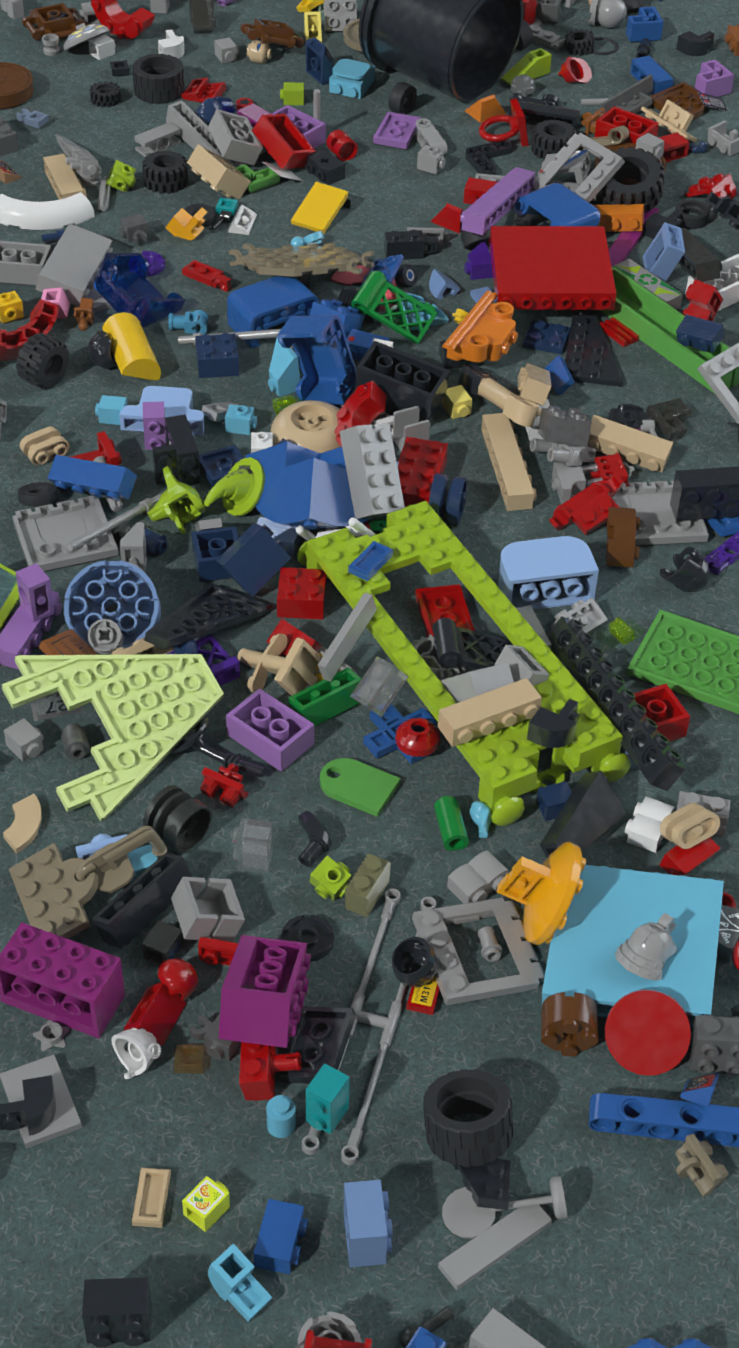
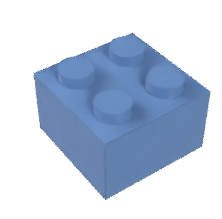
(367, 1223)

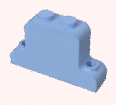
(176, 402)

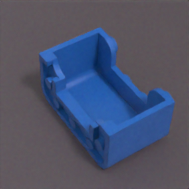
(268, 304)
(322, 356)

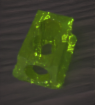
(282, 402)
(621, 631)

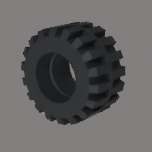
(550, 137)
(165, 171)
(42, 361)

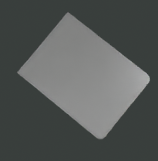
(407, 424)

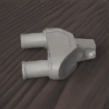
(569, 454)

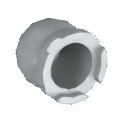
(607, 12)

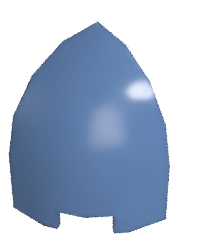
(442, 285)

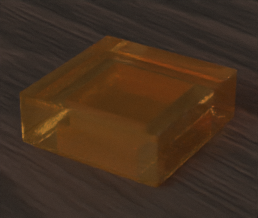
(189, 1059)

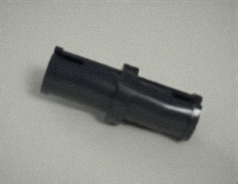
(644, 48)

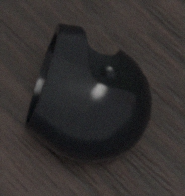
(414, 963)

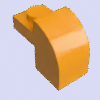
(185, 225)

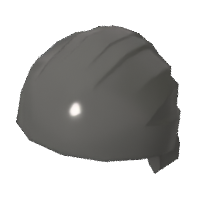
(523, 85)

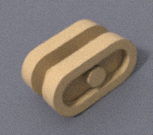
(44, 445)
(689, 825)

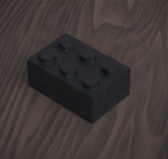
(705, 493)

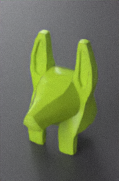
(177, 502)

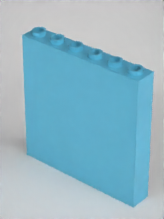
(607, 914)

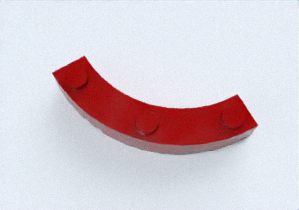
(41, 321)

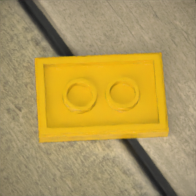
(319, 207)

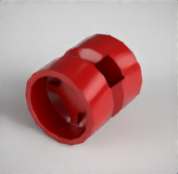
(341, 145)

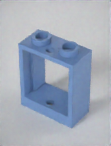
(664, 251)

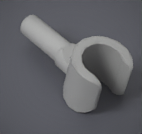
(648, 426)

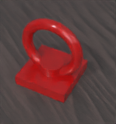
(516, 123)

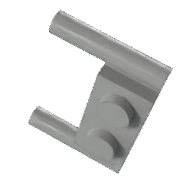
(545, 37)

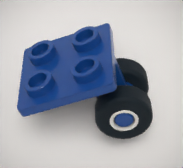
(391, 268)

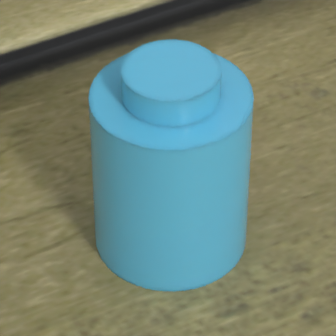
(281, 1116)

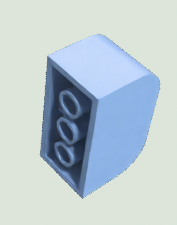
(547, 572)

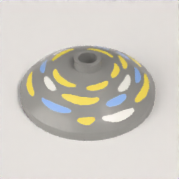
(83, 34)

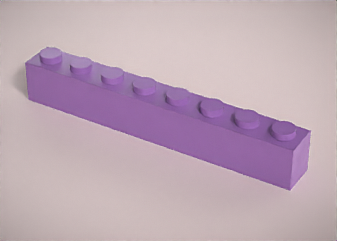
(497, 201)

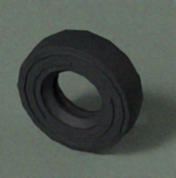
(209, 217)
(37, 494)

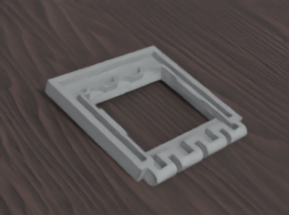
(596, 179)
(717, 367)
(450, 973)

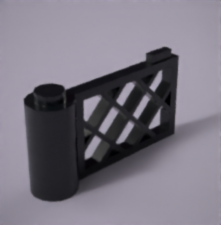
(452, 647)

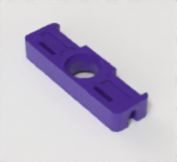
(720, 559)

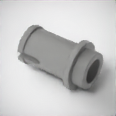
(489, 944)

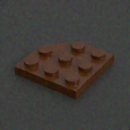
(682, 95)

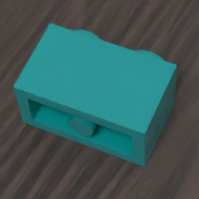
(327, 1099)

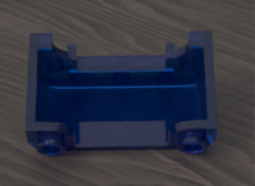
(125, 287)

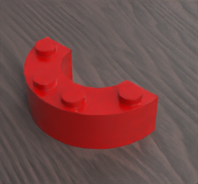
(119, 22)
(361, 408)

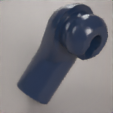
(701, 148)

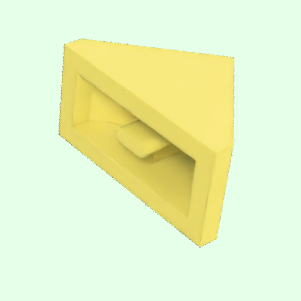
(312, 25)

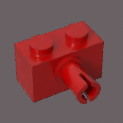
(259, 1069)

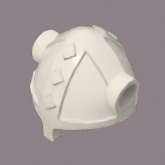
(140, 1053)

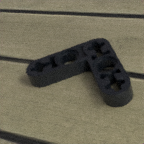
(482, 154)

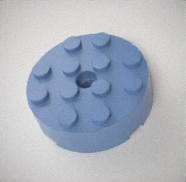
(110, 584)

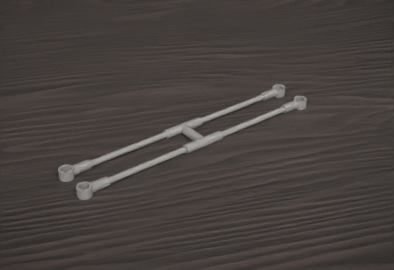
(389, 1025)

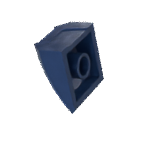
(318, 61)

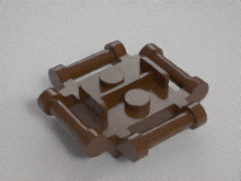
(61, 27)
(272, 32)

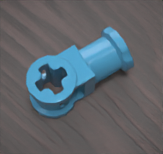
(189, 322)

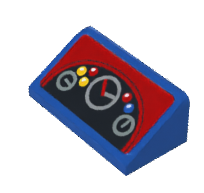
(700, 1089)

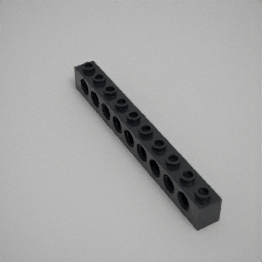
(596, 676)

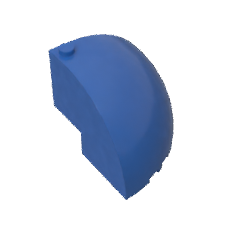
(305, 487)

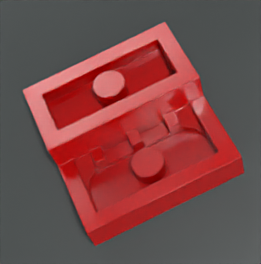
(202, 89)

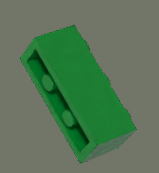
(326, 697)

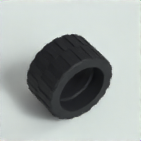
(158, 78)
(472, 1141)

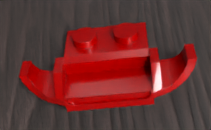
(588, 507)

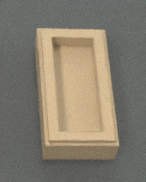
(151, 1197)

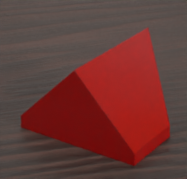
(449, 218)

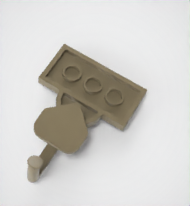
(58, 889)

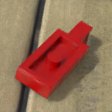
(207, 275)

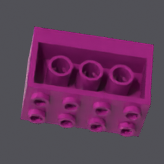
(60, 980)
(264, 991)

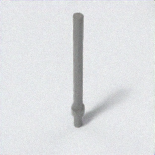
(239, 335)
(143, 507)

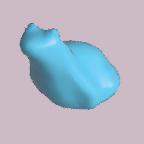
(481, 816)

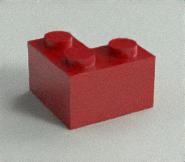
(703, 300)

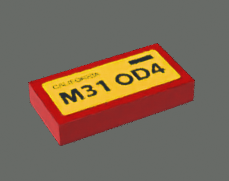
(424, 998)

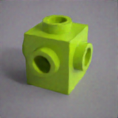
(121, 176)
(330, 878)

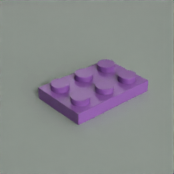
(396, 130)

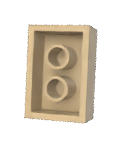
(218, 172)

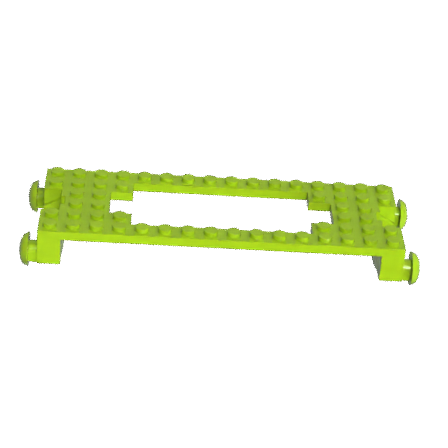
(505, 757)

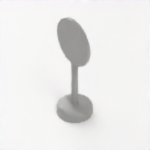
(468, 1220)

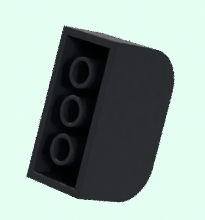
(404, 379)

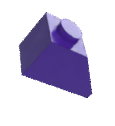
(479, 263)

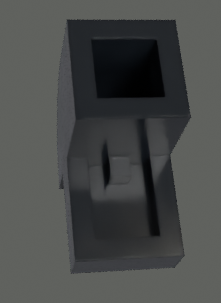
(693, 44)
(656, 221)
(554, 729)
(35, 1110)

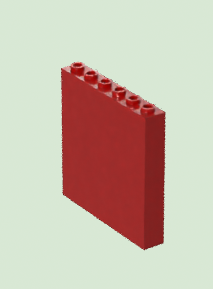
(552, 267)

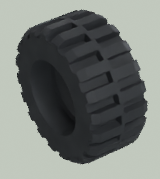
(637, 166)

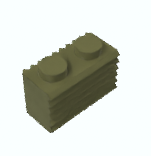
(367, 885)

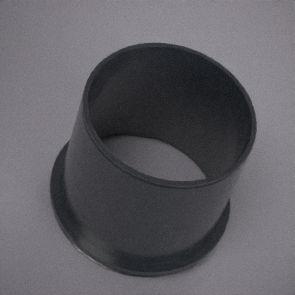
(442, 43)

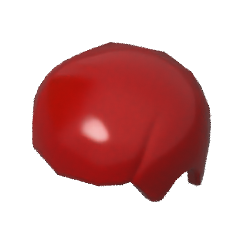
(179, 977)

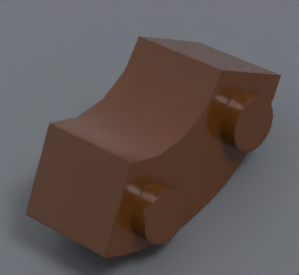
(622, 537)

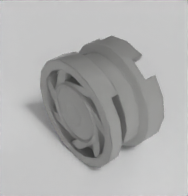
(88, 180)
(105, 636)

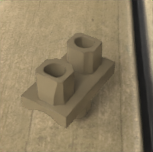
(697, 1165)

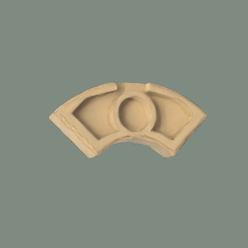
(26, 823)

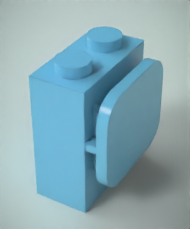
(351, 78)

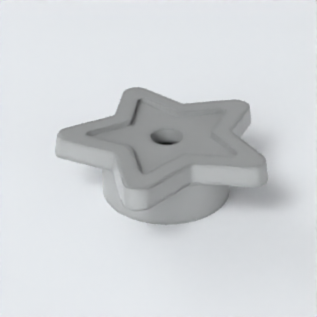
(48, 1029)

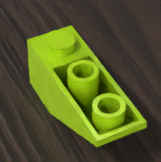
(532, 64)

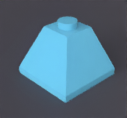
(283, 370)

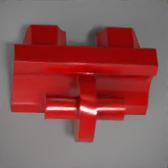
(225, 779)

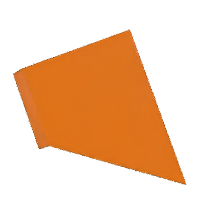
(485, 108)

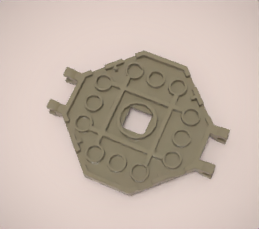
(301, 260)

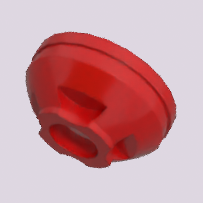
(417, 743)

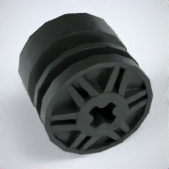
(178, 818)

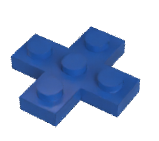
(383, 740)

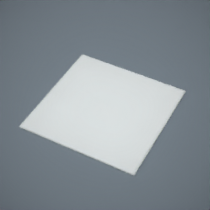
(282, 172)

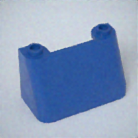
(559, 206)

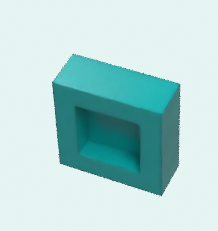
(227, 205)

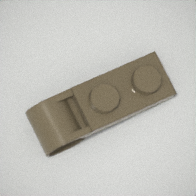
(612, 137)

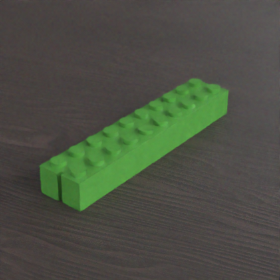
(657, 327)

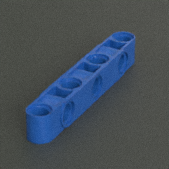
(664, 1118)

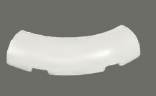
(45, 214)

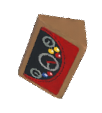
(7, 174)

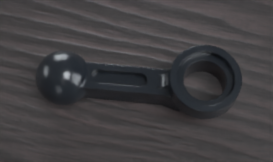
(548, 99)

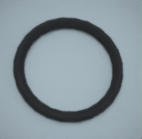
(605, 53)

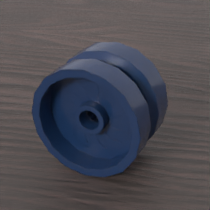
(448, 499)

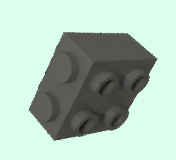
(714, 1044)

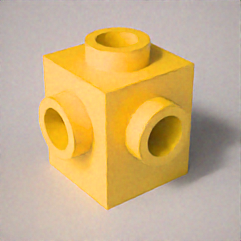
(10, 307)

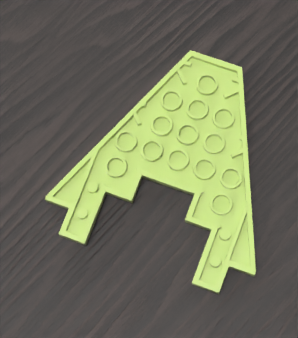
(142, 702)

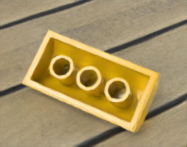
(131, 347)

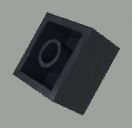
(117, 1311)

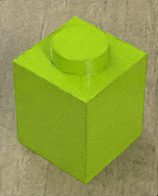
(292, 93)

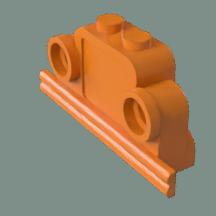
(484, 332)

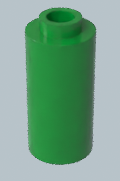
(451, 823)

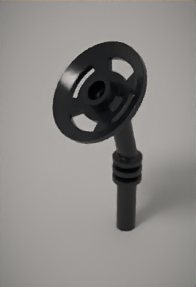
(195, 740)

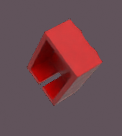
(283, 140)

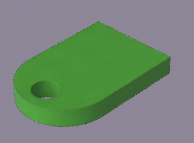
(358, 785)

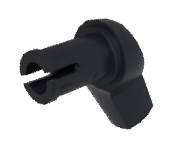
(318, 838)

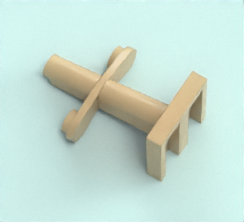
(292, 672)

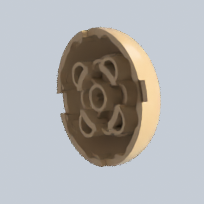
(307, 425)

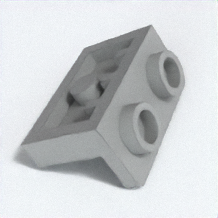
(586, 613)

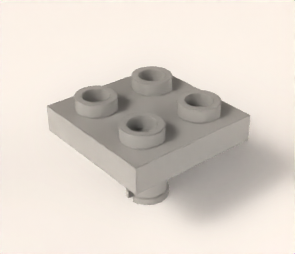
(339, 14)

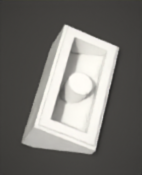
(242, 221)

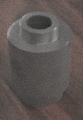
(75, 741)

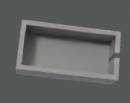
(372, 470)

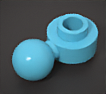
(314, 237)

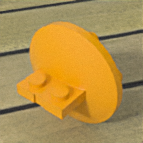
(545, 890)

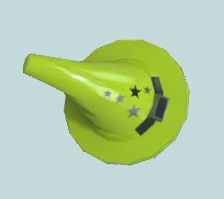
(239, 488)

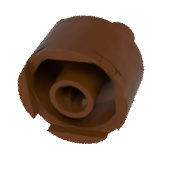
(569, 1023)

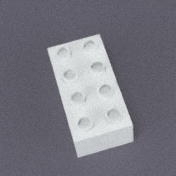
(727, 283)

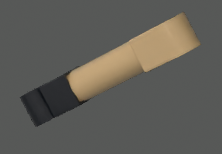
(485, 385)

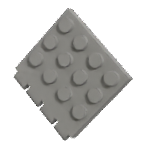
(656, 515)
(49, 529)

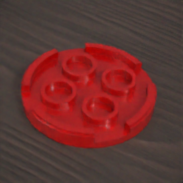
(647, 1032)

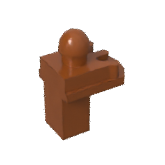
(84, 313)

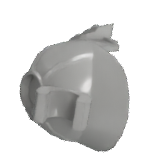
(648, 948)

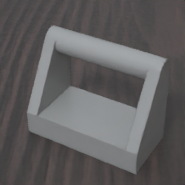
(134, 546)

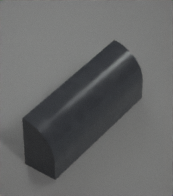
(537, 113)

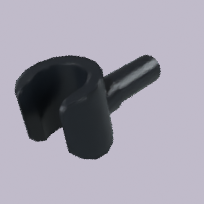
(224, 217)

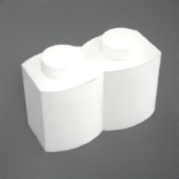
(645, 828)

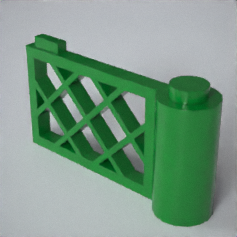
(374, 290)

